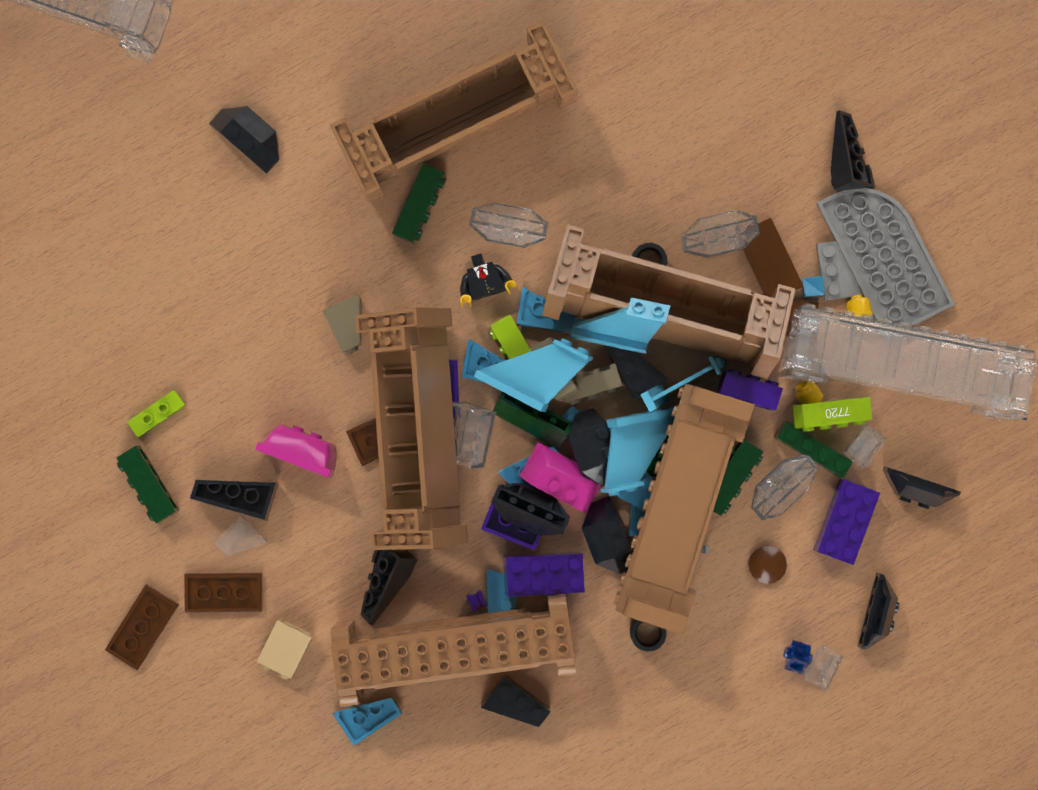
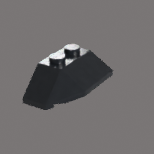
(249, 135)
(590, 444)
(918, 489)
(530, 509)
(606, 536)
(879, 613)

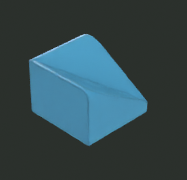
(813, 286)

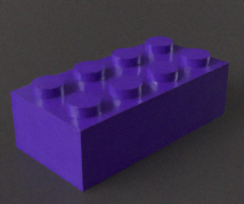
(846, 521)
(543, 574)

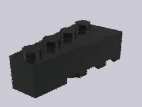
(241, 497)

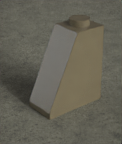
(342, 323)

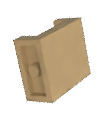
(284, 649)

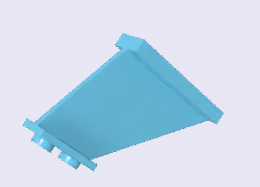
(624, 328)
(537, 374)
(658, 396)
(633, 447)

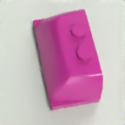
(300, 449)
(559, 477)

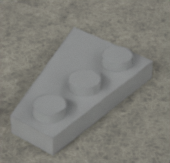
(836, 273)

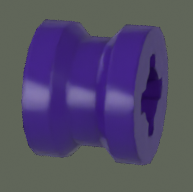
(476, 600)

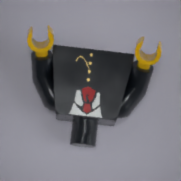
(484, 281)

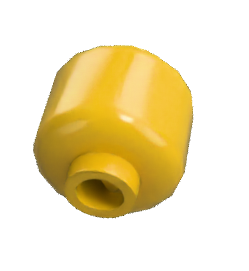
(859, 305)
(808, 393)

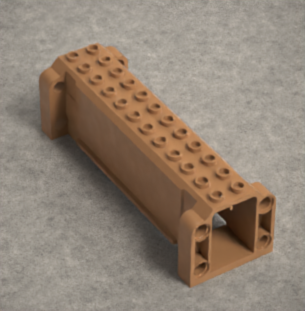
(456, 111)
(702, 310)
(414, 428)
(680, 507)
(451, 649)

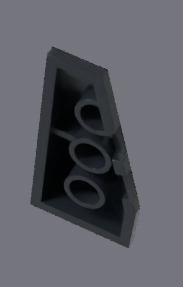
(847, 162)
(388, 576)

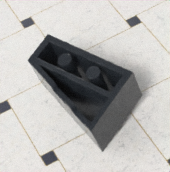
(635, 370)
(515, 702)

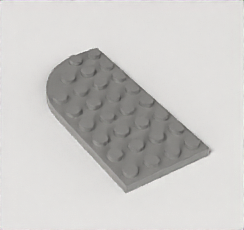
(885, 255)

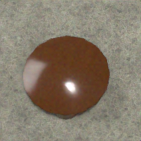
(767, 564)

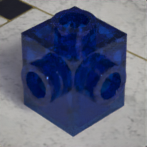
(797, 657)

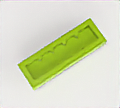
(156, 413)

